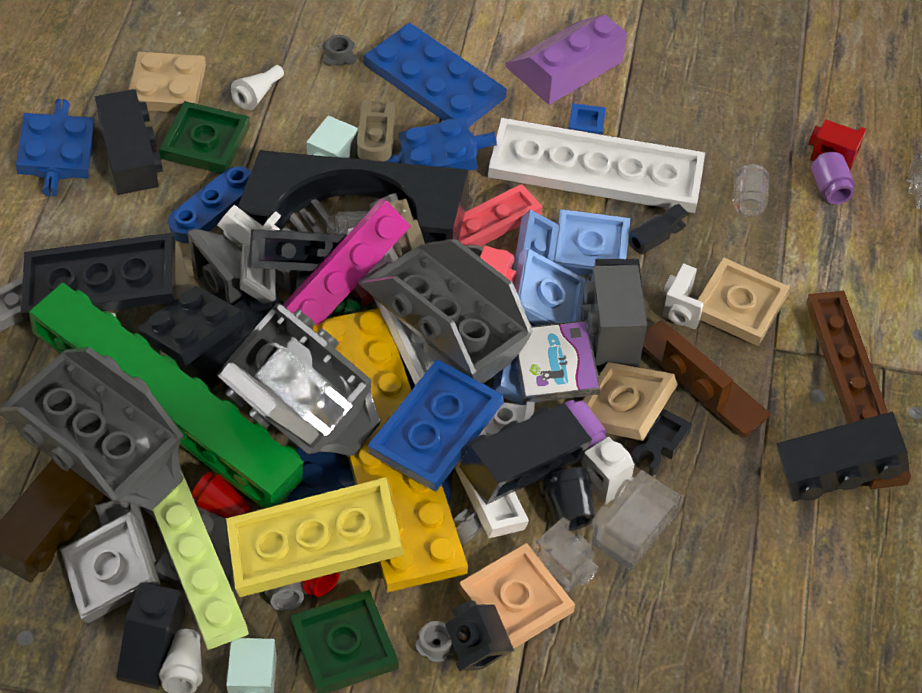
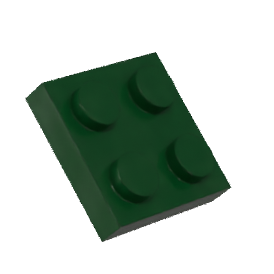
(204, 137)
(344, 642)

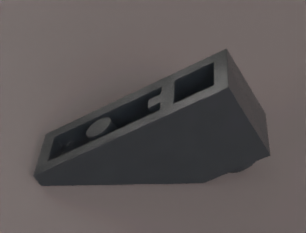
(290, 249)

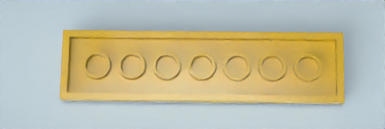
(422, 515)

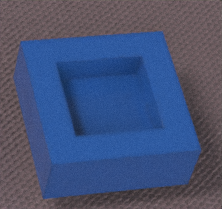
(587, 118)

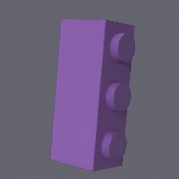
(570, 57)

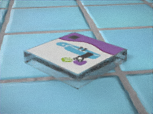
(557, 363)

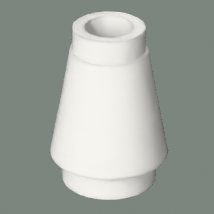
(183, 663)

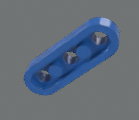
(207, 214)

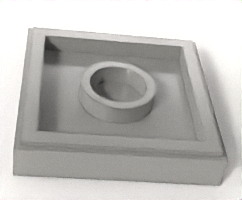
(269, 403)
(109, 566)

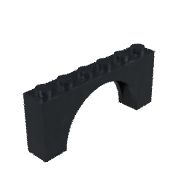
(293, 180)

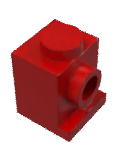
(838, 139)

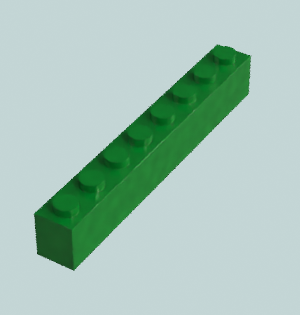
(210, 427)

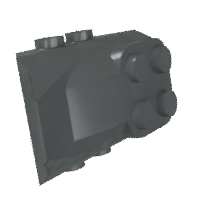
(454, 305)
(320, 356)
(100, 427)

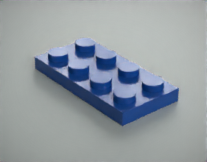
(434, 75)

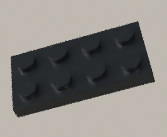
(108, 272)

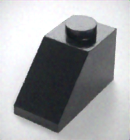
(148, 634)

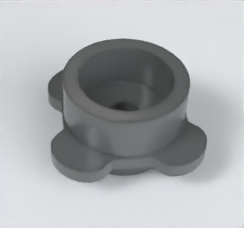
(339, 51)

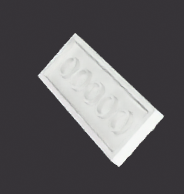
(597, 165)

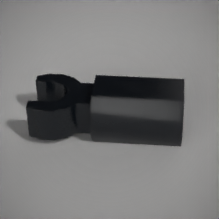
(657, 229)

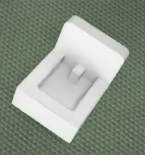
(238, 225)
(678, 304)

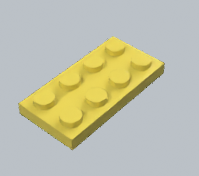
(313, 537)

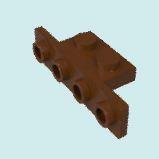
(704, 379)

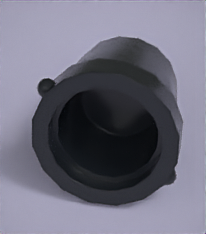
(569, 496)

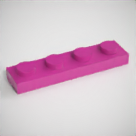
(348, 262)

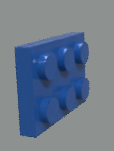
(435, 425)

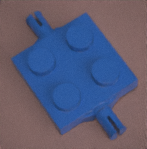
(442, 145)
(55, 146)

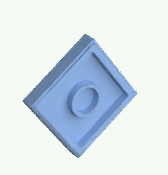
(589, 237)
(548, 290)

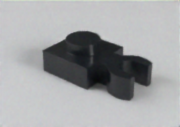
(662, 439)

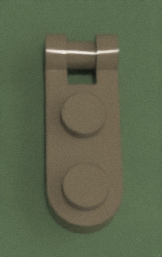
(376, 131)

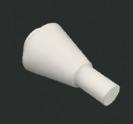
(250, 90)

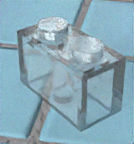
(303, 390)
(634, 519)

